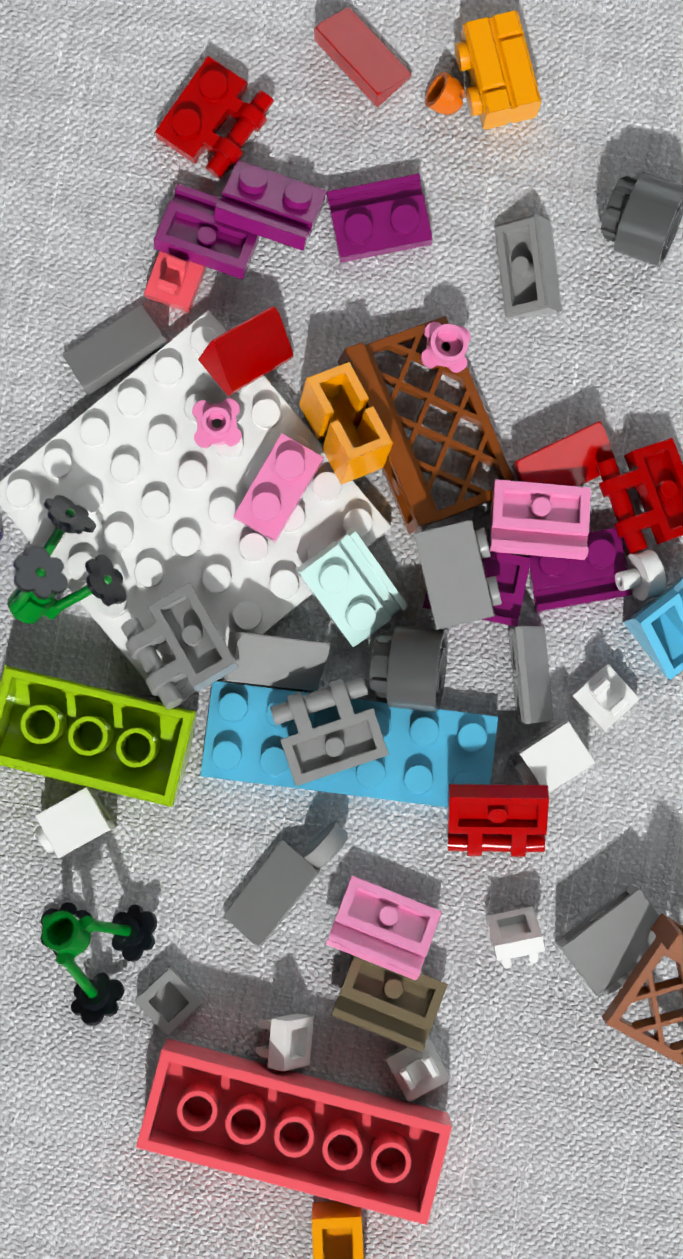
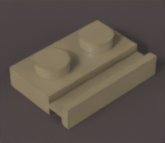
(389, 1003)

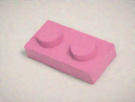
(278, 487)

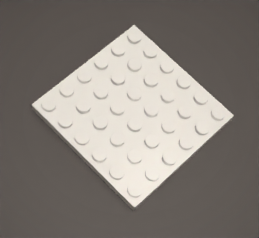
(171, 505)

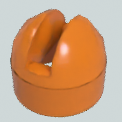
(445, 94)

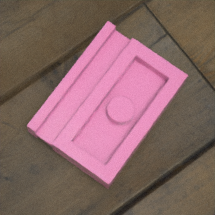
(540, 519)
(383, 927)

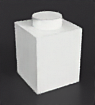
(553, 758)
(73, 822)

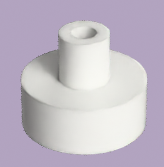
(643, 575)

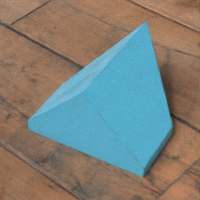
(660, 629)

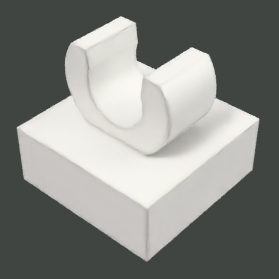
(605, 697)
(515, 935)
(288, 1042)
(417, 1070)

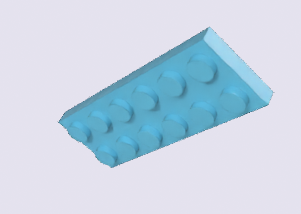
(423, 747)

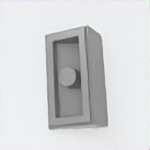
(528, 267)
(115, 349)
(277, 661)
(530, 674)
(271, 893)

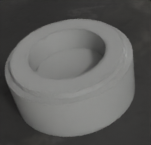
(326, 845)

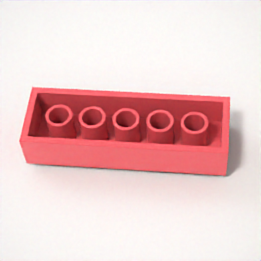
(295, 1131)

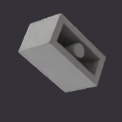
(456, 574)
(611, 940)

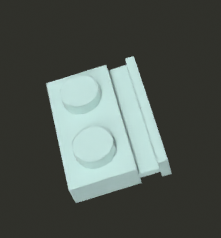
(352, 587)

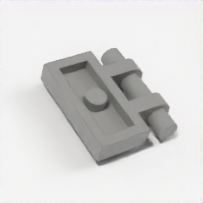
(192, 638)
(335, 745)

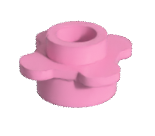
(455, 336)
(226, 433)

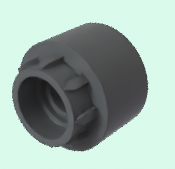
(643, 217)
(410, 667)

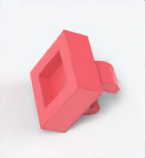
(174, 282)

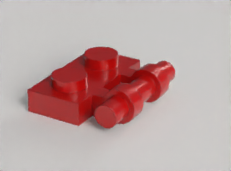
(202, 111)
(659, 483)
(497, 818)

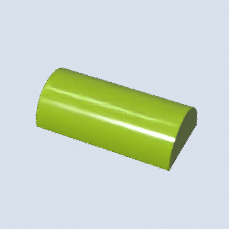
(93, 736)

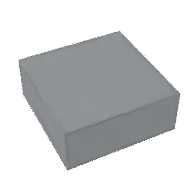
(169, 1000)

